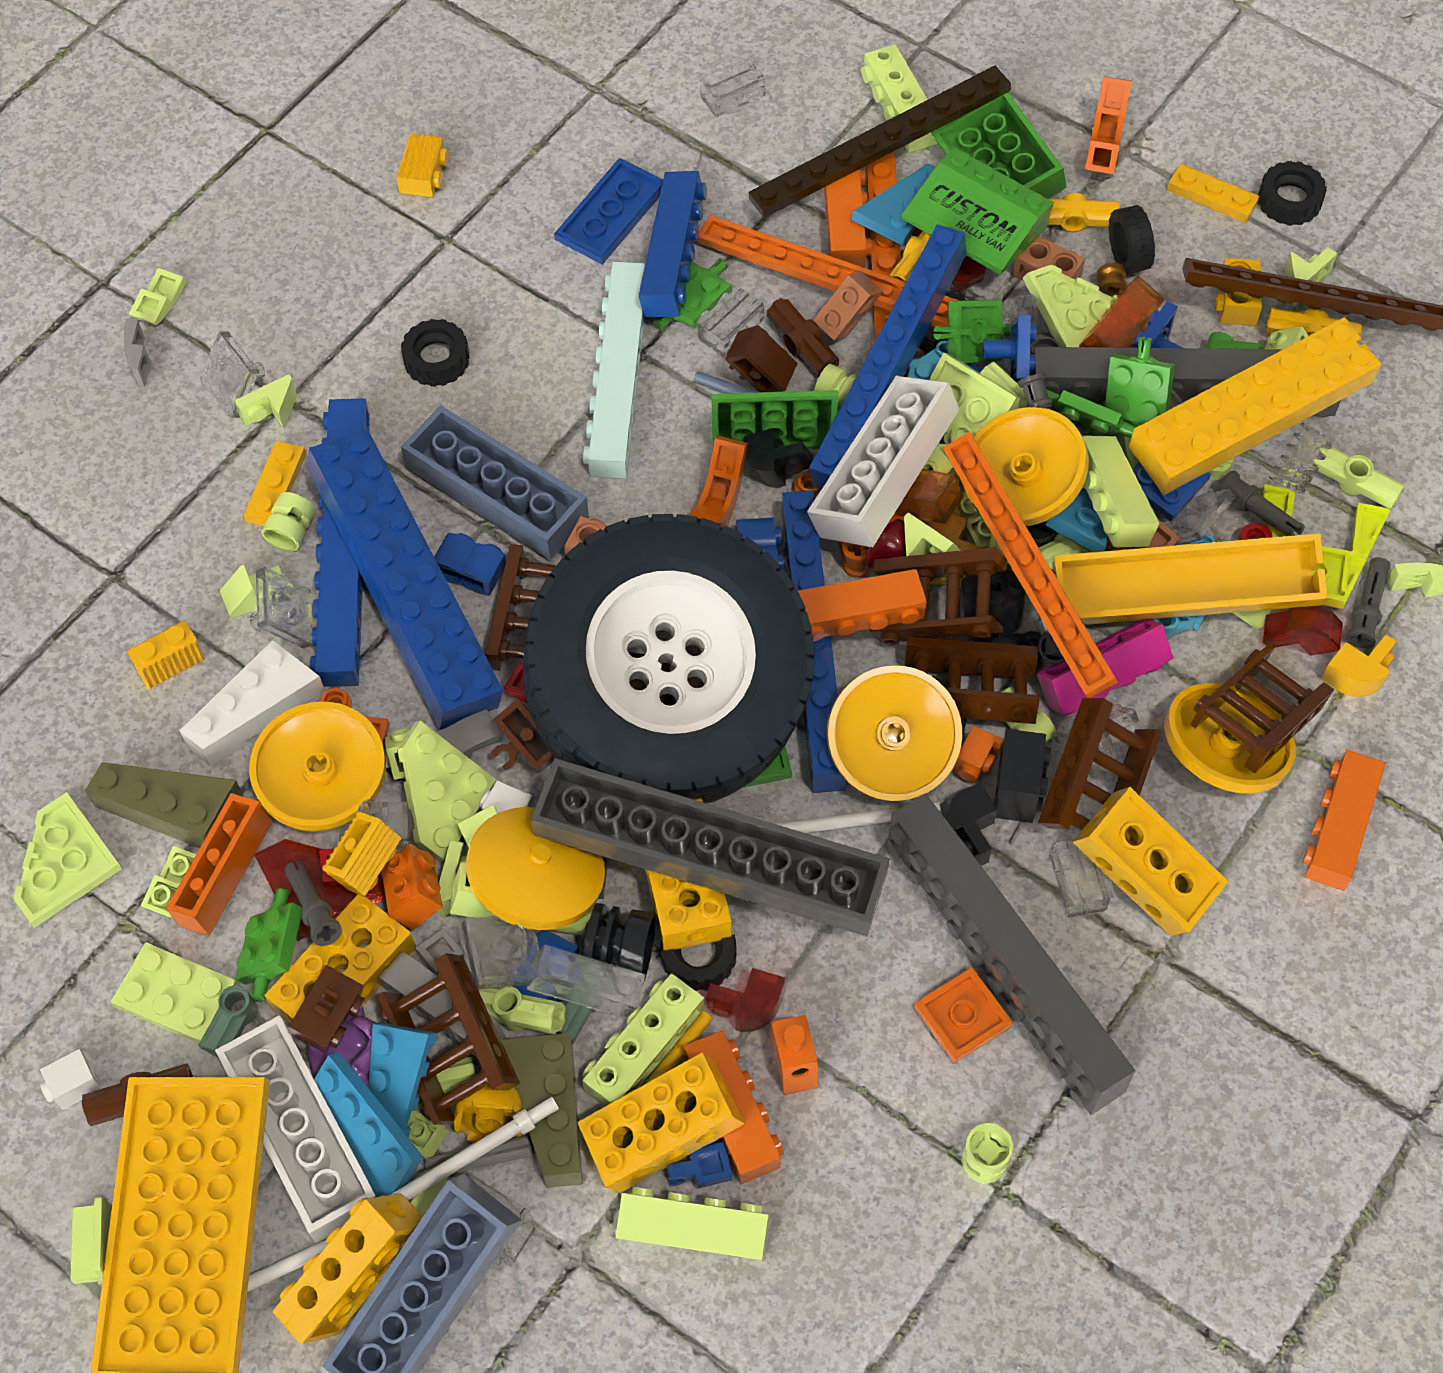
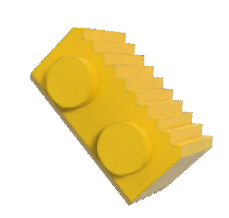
(422, 165)
(166, 654)
(362, 854)

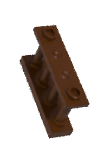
(953, 567)
(509, 595)
(981, 659)
(1276, 733)
(1082, 751)
(480, 1037)

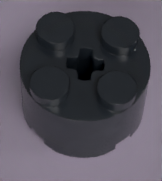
(1006, 600)

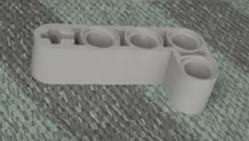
(407, 975)

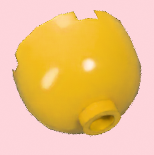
(486, 1112)

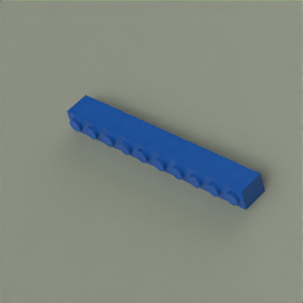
(894, 345)
(806, 572)
(339, 580)

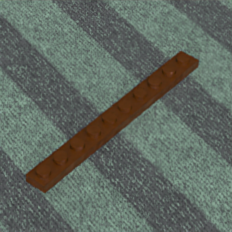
(1313, 294)

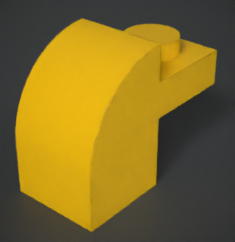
(1357, 673)

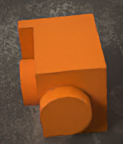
(977, 754)

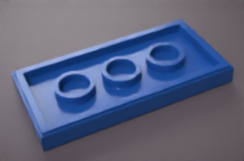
(610, 211)

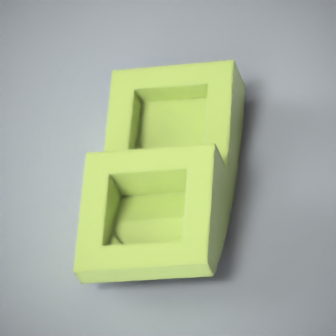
(159, 298)
(1413, 575)

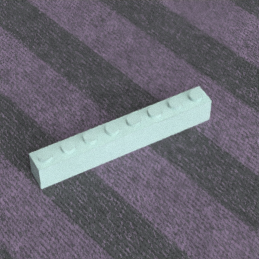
(617, 375)

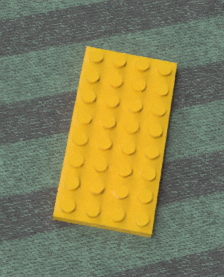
(181, 1226)

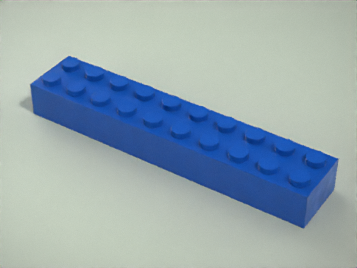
(404, 579)

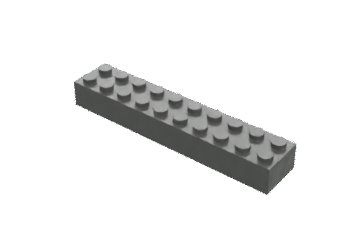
(1086, 369)
(710, 846)
(1009, 955)

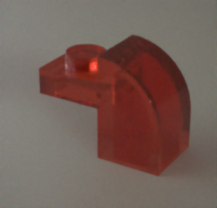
(1311, 627)
(752, 1008)

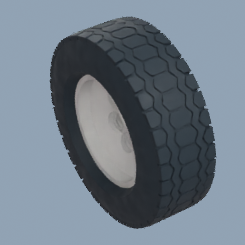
(705, 592)

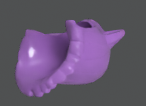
(354, 1047)

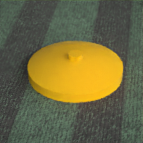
(1036, 460)
(894, 733)
(1214, 752)
(317, 765)
(529, 876)

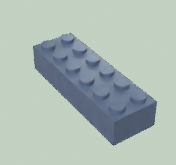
(495, 481)
(426, 1282)

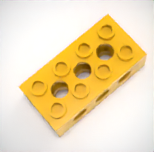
(1177, 881)
(361, 924)
(684, 925)
(640, 1113)
(347, 1269)

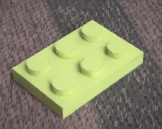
(171, 992)

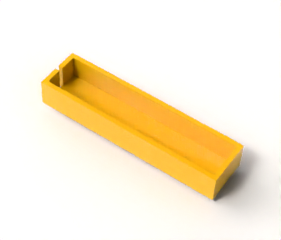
(1253, 406)
(1194, 579)

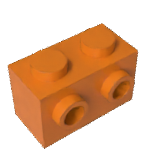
(411, 886)

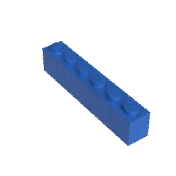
(672, 244)

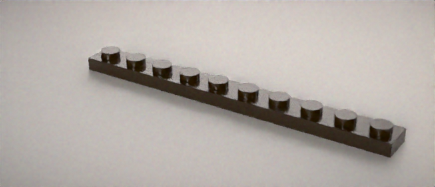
(879, 141)

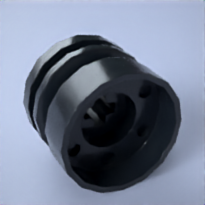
(620, 943)

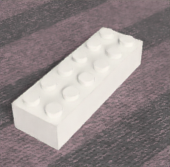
(883, 461)
(299, 1129)

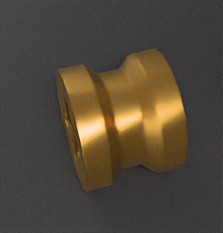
(1111, 279)

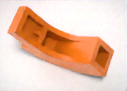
(1108, 125)
(722, 481)

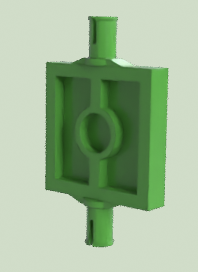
(702, 294)
(971, 323)
(1139, 385)
(1089, 415)
(269, 944)

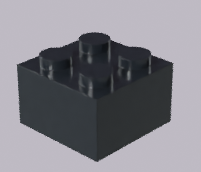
(1021, 775)

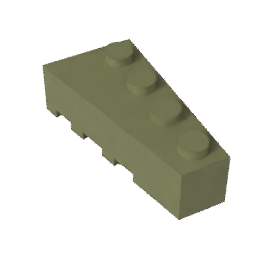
(162, 799)
(546, 1071)

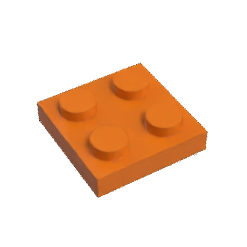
(963, 1015)

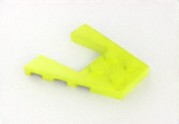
(1340, 565)

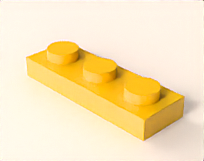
(1213, 193)
(277, 477)

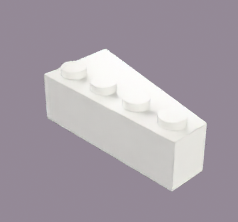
(250, 702)

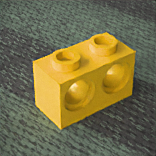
(1239, 307)

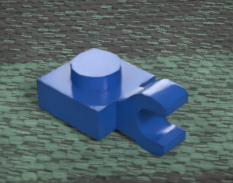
(706, 1166)

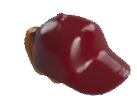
(890, 543)

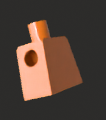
(793, 1051)

